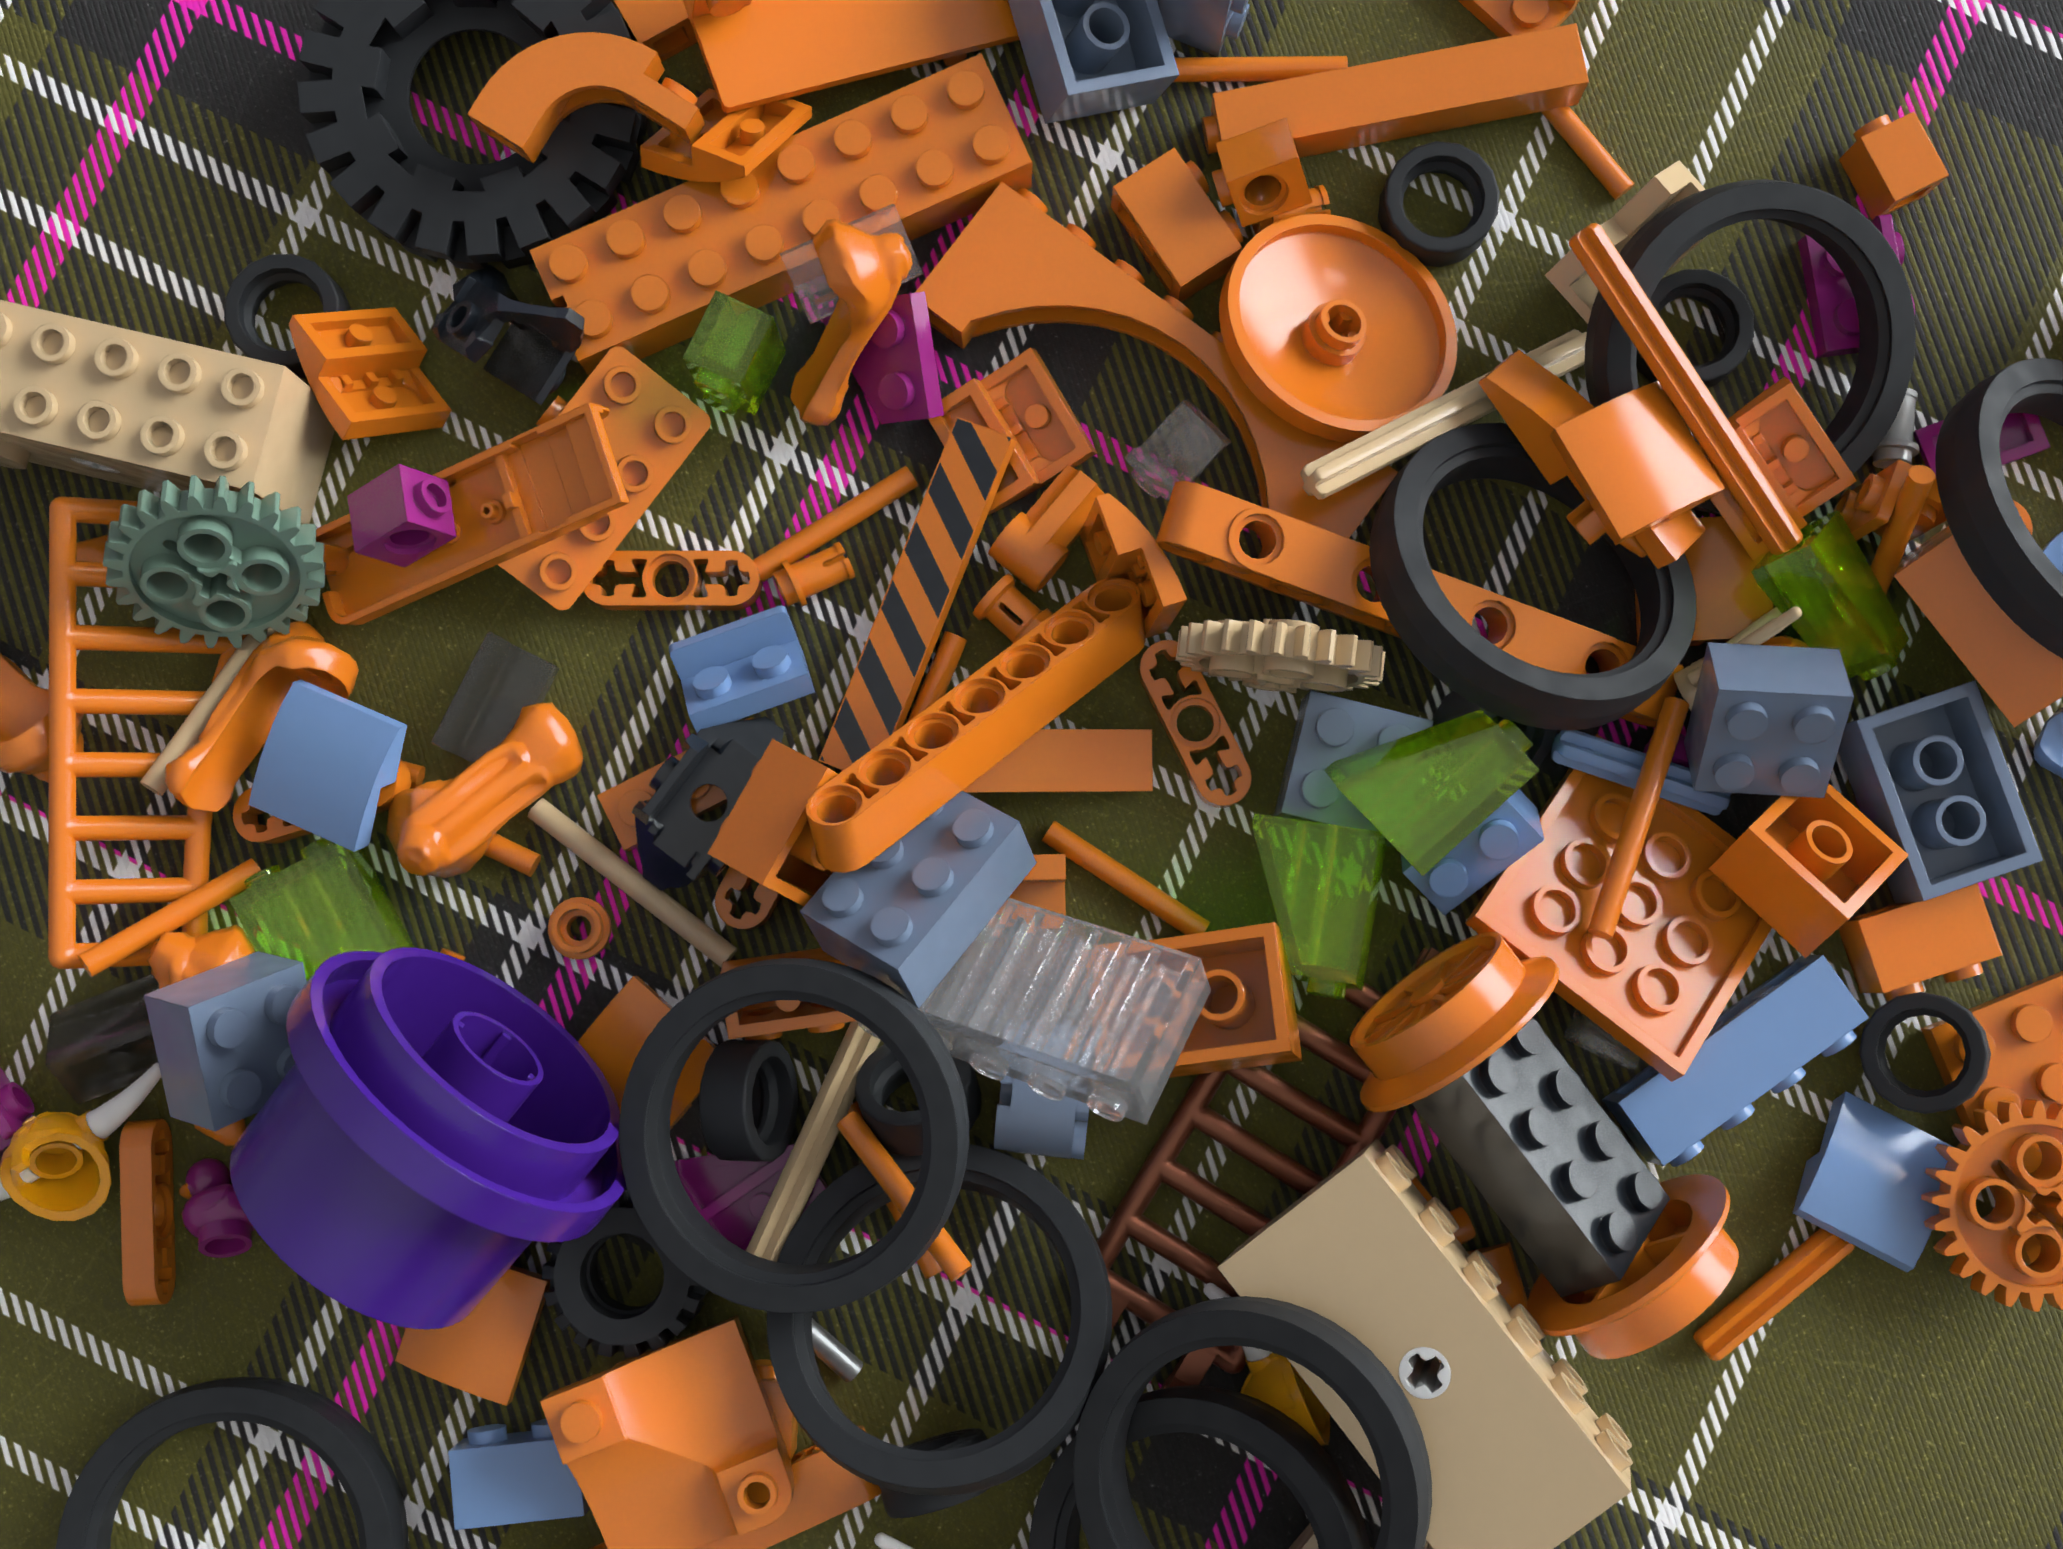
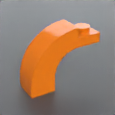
(576, 70)

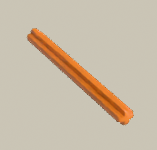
(1685, 389)

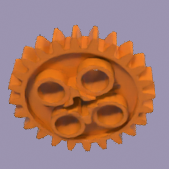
(1994, 1243)

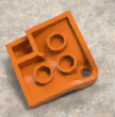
(674, 1443)

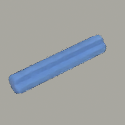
(1624, 765)

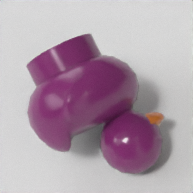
(214, 1211)

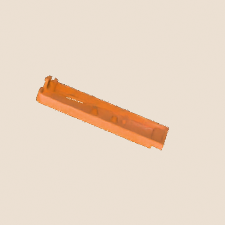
(501, 507)

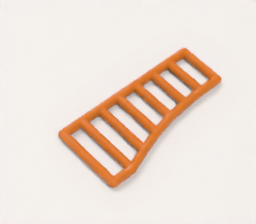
(67, 764)

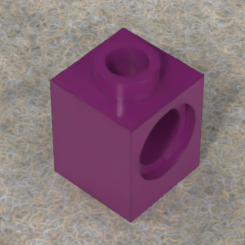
(401, 516)

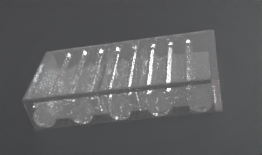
(1070, 1009)

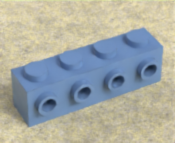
(1748, 1052)

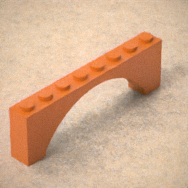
(1028, 269)

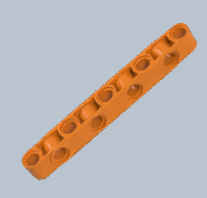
(1324, 571)

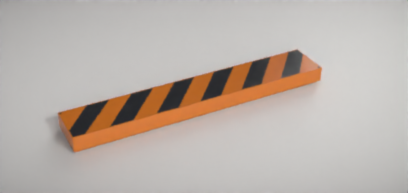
(920, 591)

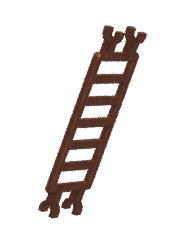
(1162, 1167)

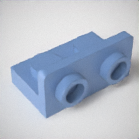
(741, 668)

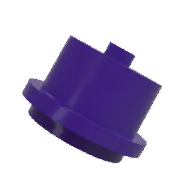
(424, 1136)

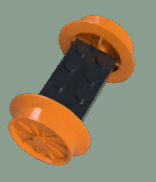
(1613, 1244)

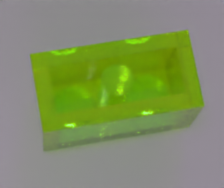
(734, 355)

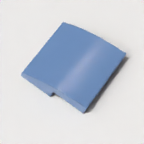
(327, 765)
(1871, 1182)

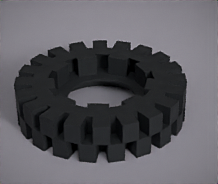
(409, 190)

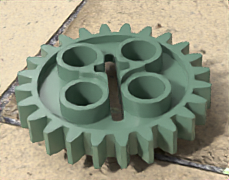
(214, 562)

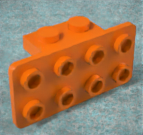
(650, 437)

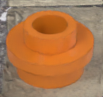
(560, 928)

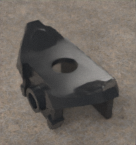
(535, 346)
(668, 832)

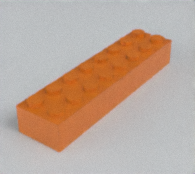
(656, 264)

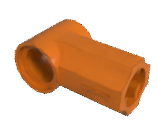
(1039, 541)

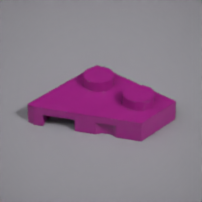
(900, 364)
(734, 1192)

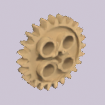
(1280, 655)

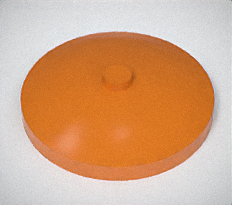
(1336, 326)

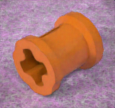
(1007, 594)

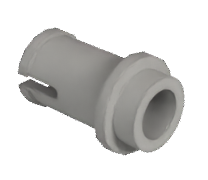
(1898, 441)

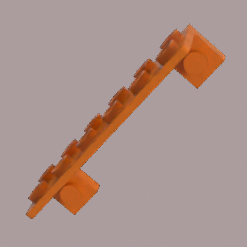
(802, 46)

